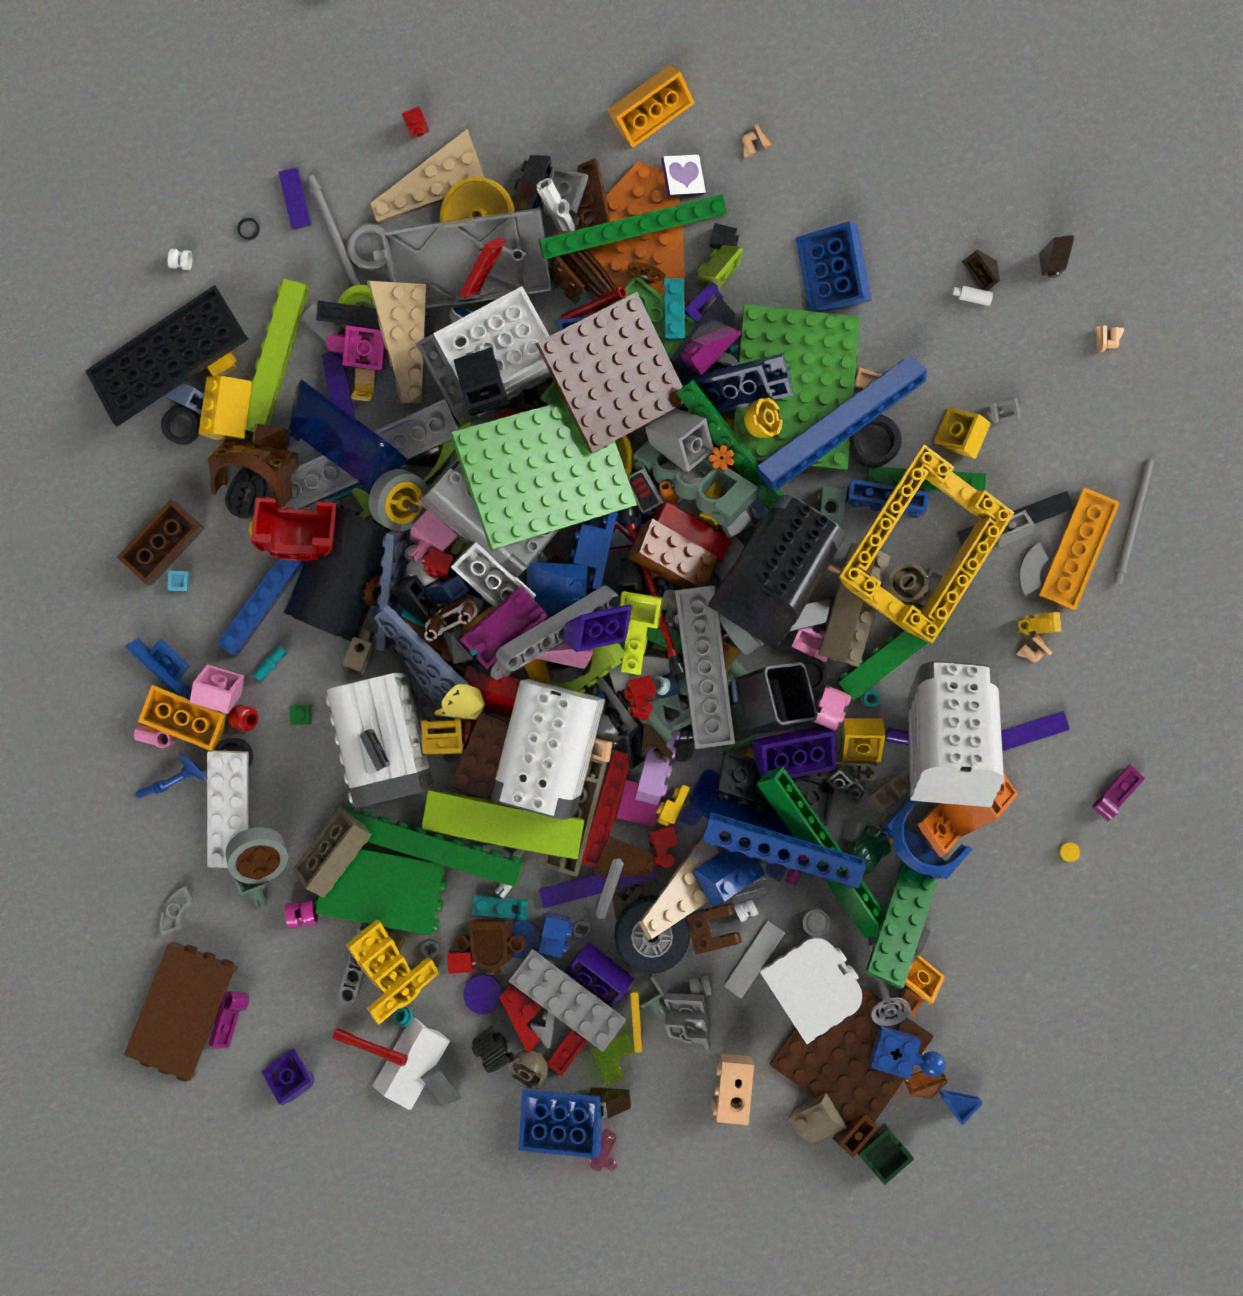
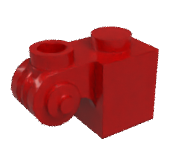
(640, 693)
(662, 839)

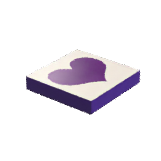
(683, 175)

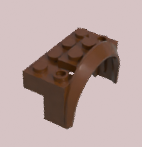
(272, 464)

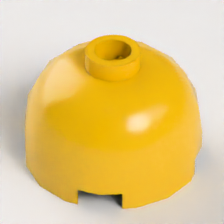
(762, 418)

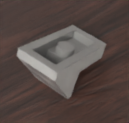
(543, 1030)

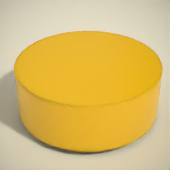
(1069, 851)

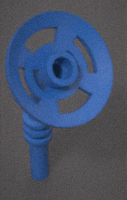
(160, 786)

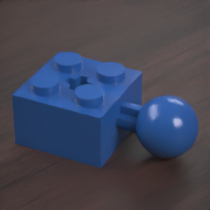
(902, 1063)

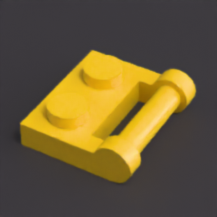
(441, 743)

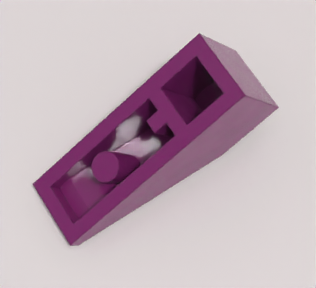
(706, 349)

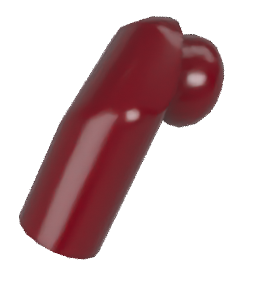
(467, 729)

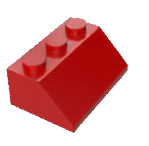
(497, 694)

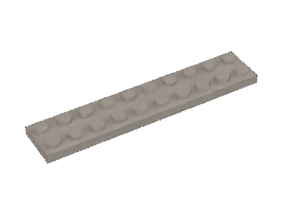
(409, 435)

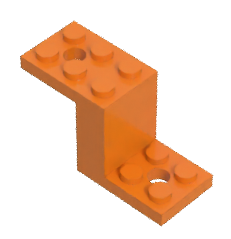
(950, 822)

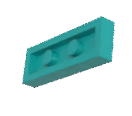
(674, 308)

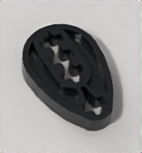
(235, 492)

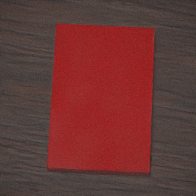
(482, 267)

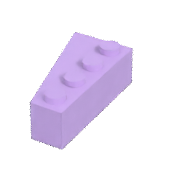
(654, 773)

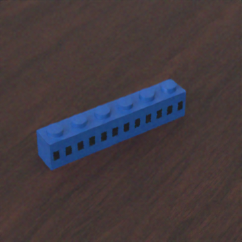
(259, 605)

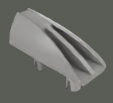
(654, 664)

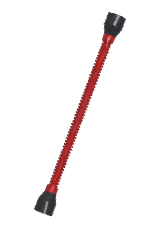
(676, 664)

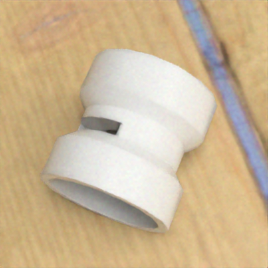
(180, 259)
(745, 910)

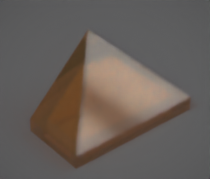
(925, 1086)

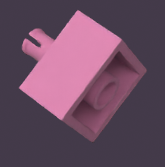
(430, 533)
(217, 689)

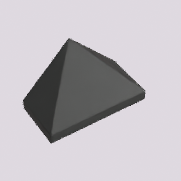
(455, 647)

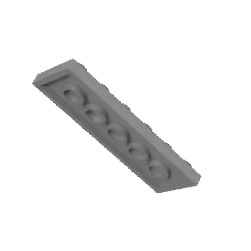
(567, 1000)

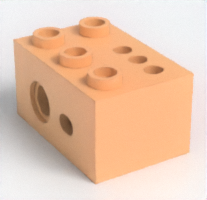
(733, 1081)

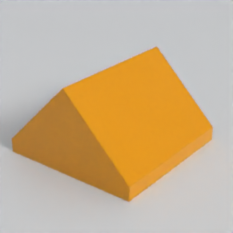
(924, 979)

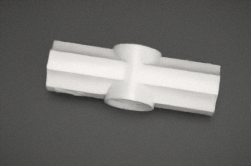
(555, 206)

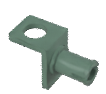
(255, 892)
(654, 1000)

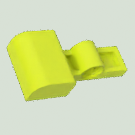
(644, 614)

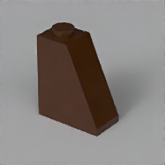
(635, 860)

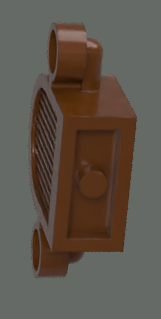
(491, 942)

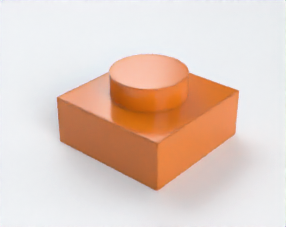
(913, 999)

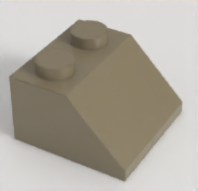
(816, 1119)

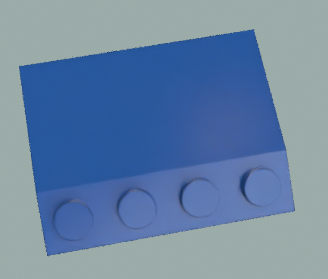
(833, 268)
(556, 585)
(560, 1123)

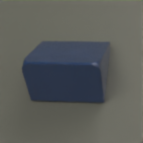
(674, 686)

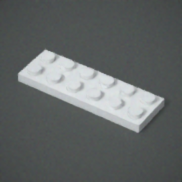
(225, 801)

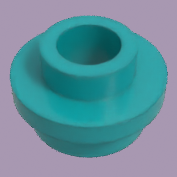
(876, 700)
(403, 1016)

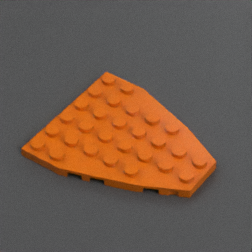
(638, 193)

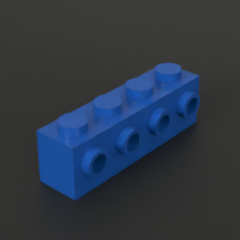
(875, 495)

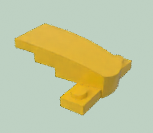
(388, 970)

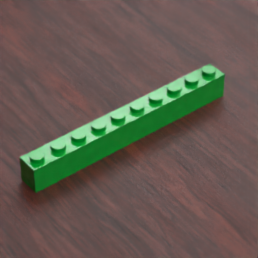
(807, 826)
(439, 849)

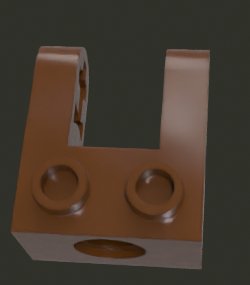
(700, 930)

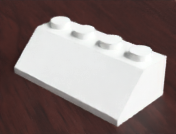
(487, 574)

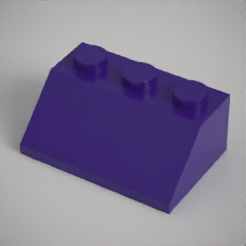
(598, 628)
(599, 974)

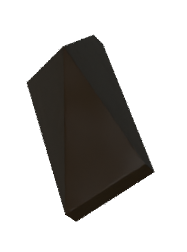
(983, 269)

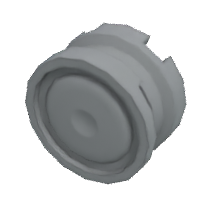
(815, 922)

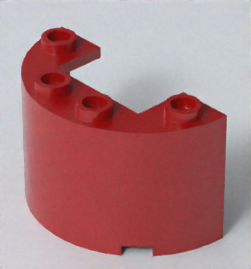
(293, 532)

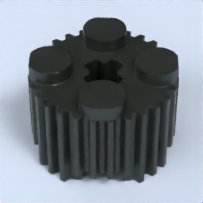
(492, 1049)

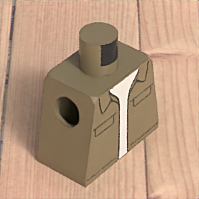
(355, 661)

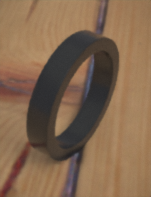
(239, 226)

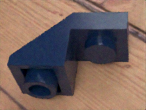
(448, 589)

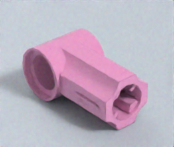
(153, 736)

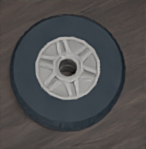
(654, 954)

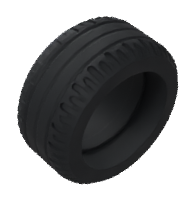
(895, 438)

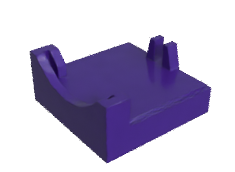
(696, 307)

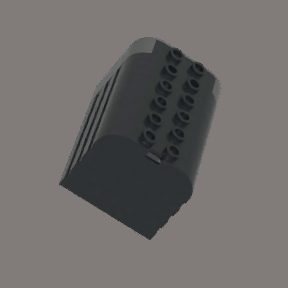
(778, 570)

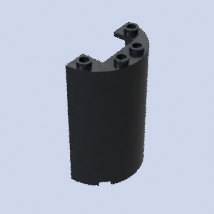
(331, 587)

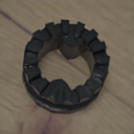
(689, 755)

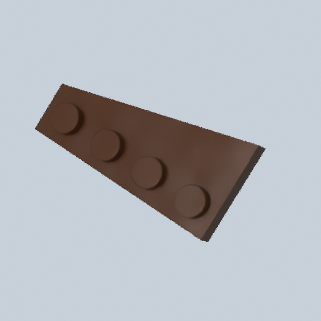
(593, 204)

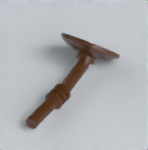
(643, 271)

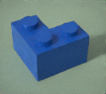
(554, 933)

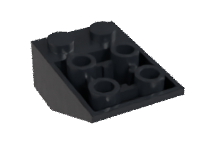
(481, 382)

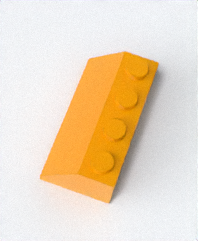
(651, 105)
(182, 719)

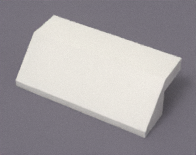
(424, 1051)

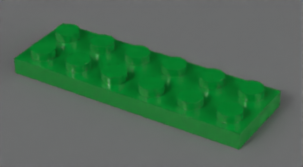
(901, 926)

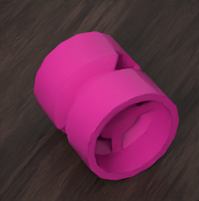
(307, 912)

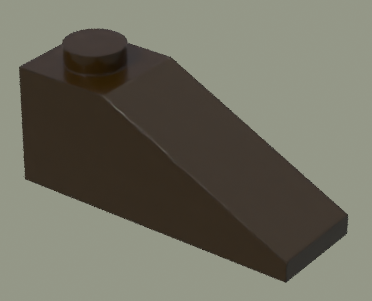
(1055, 256)

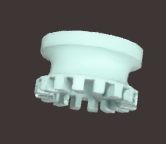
(661, 688)

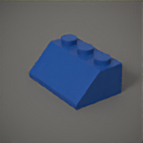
(727, 875)

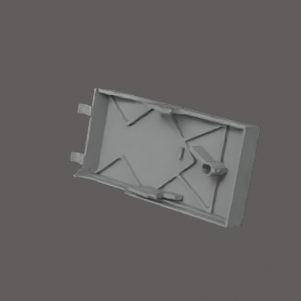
(447, 251)

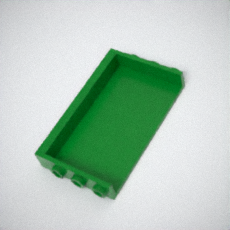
(389, 888)

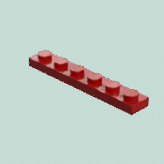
(606, 808)

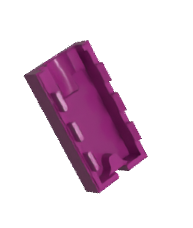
(503, 624)

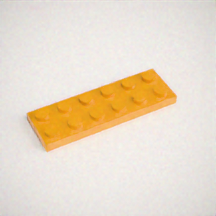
(1078, 548)

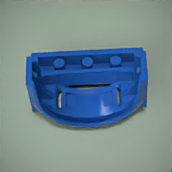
(916, 852)

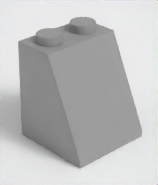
(681, 438)

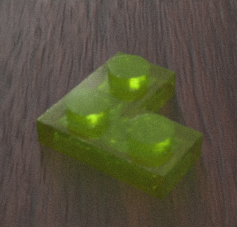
(608, 1060)

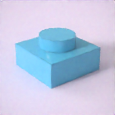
(178, 580)

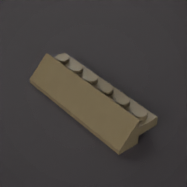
(851, 617)
(585, 811)

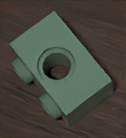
(836, 497)

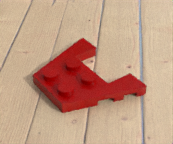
(520, 1011)

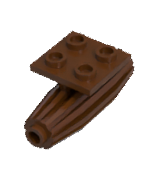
(580, 271)

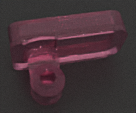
(603, 1160)

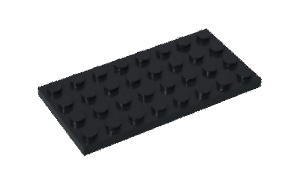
(166, 355)

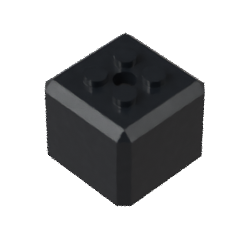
(776, 698)

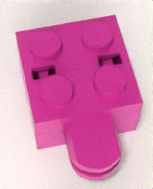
(359, 347)

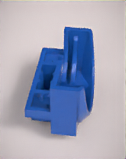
(593, 546)

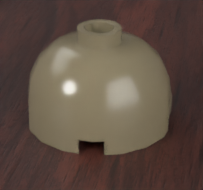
(529, 1068)

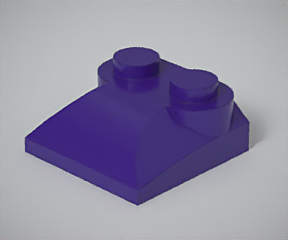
(288, 1077)

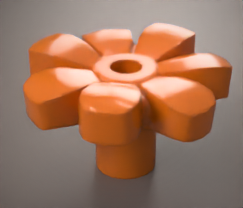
(718, 455)

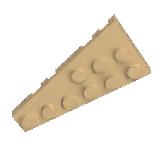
(430, 180)
(402, 323)
(680, 895)

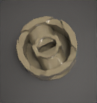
(909, 583)

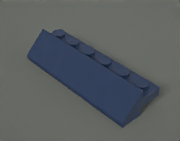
(744, 383)

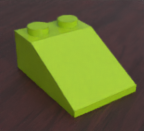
(721, 266)

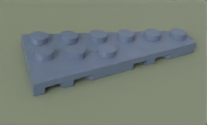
(392, 573)
(421, 659)

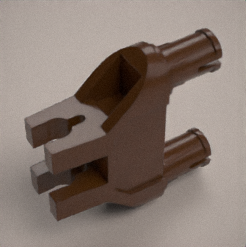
(450, 615)

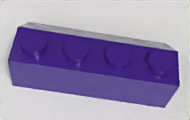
(798, 752)

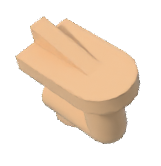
(747, 139)
(1101, 338)
(1033, 656)

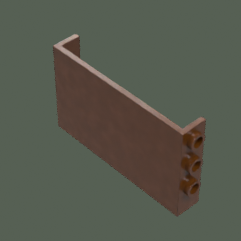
(180, 1010)

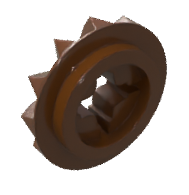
(372, 599)

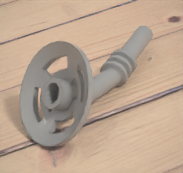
(888, 1005)

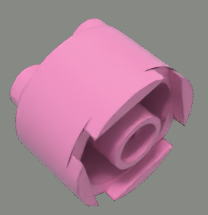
(831, 707)

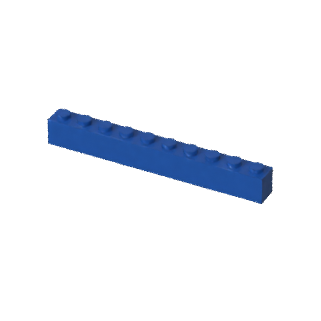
(842, 423)

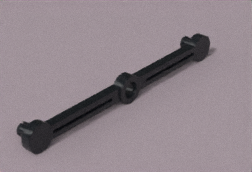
(420, 696)

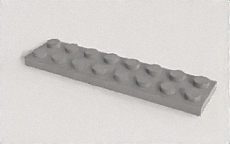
(704, 668)

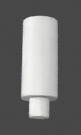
(973, 295)

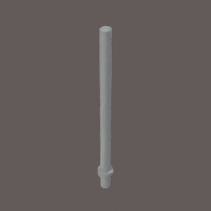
(316, 190)
(1121, 569)

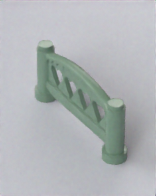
(657, 717)

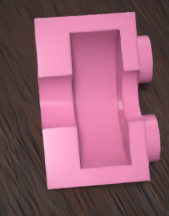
(809, 642)

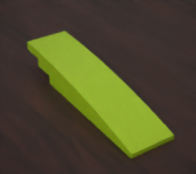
(501, 824)

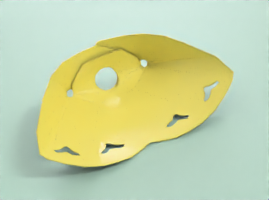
(465, 705)

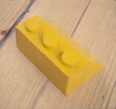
(225, 408)

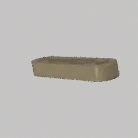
(862, 777)

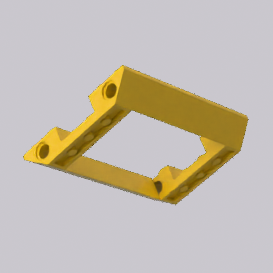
(992, 521)

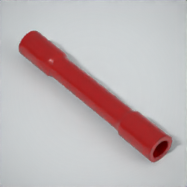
(610, 298)
(389, 1054)

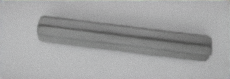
(609, 888)

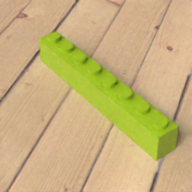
(275, 352)

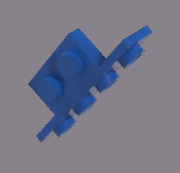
(163, 664)

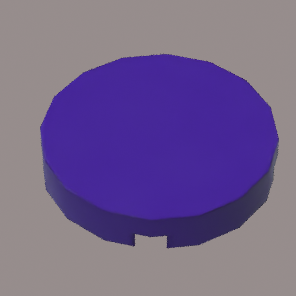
(482, 994)

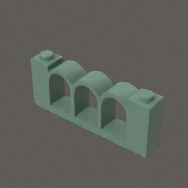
(723, 510)

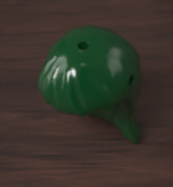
(869, 846)

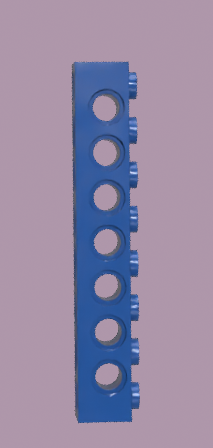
(795, 847)

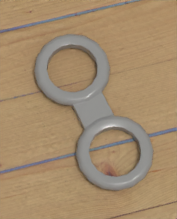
(368, 228)

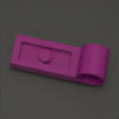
(1120, 789)
(227, 1018)

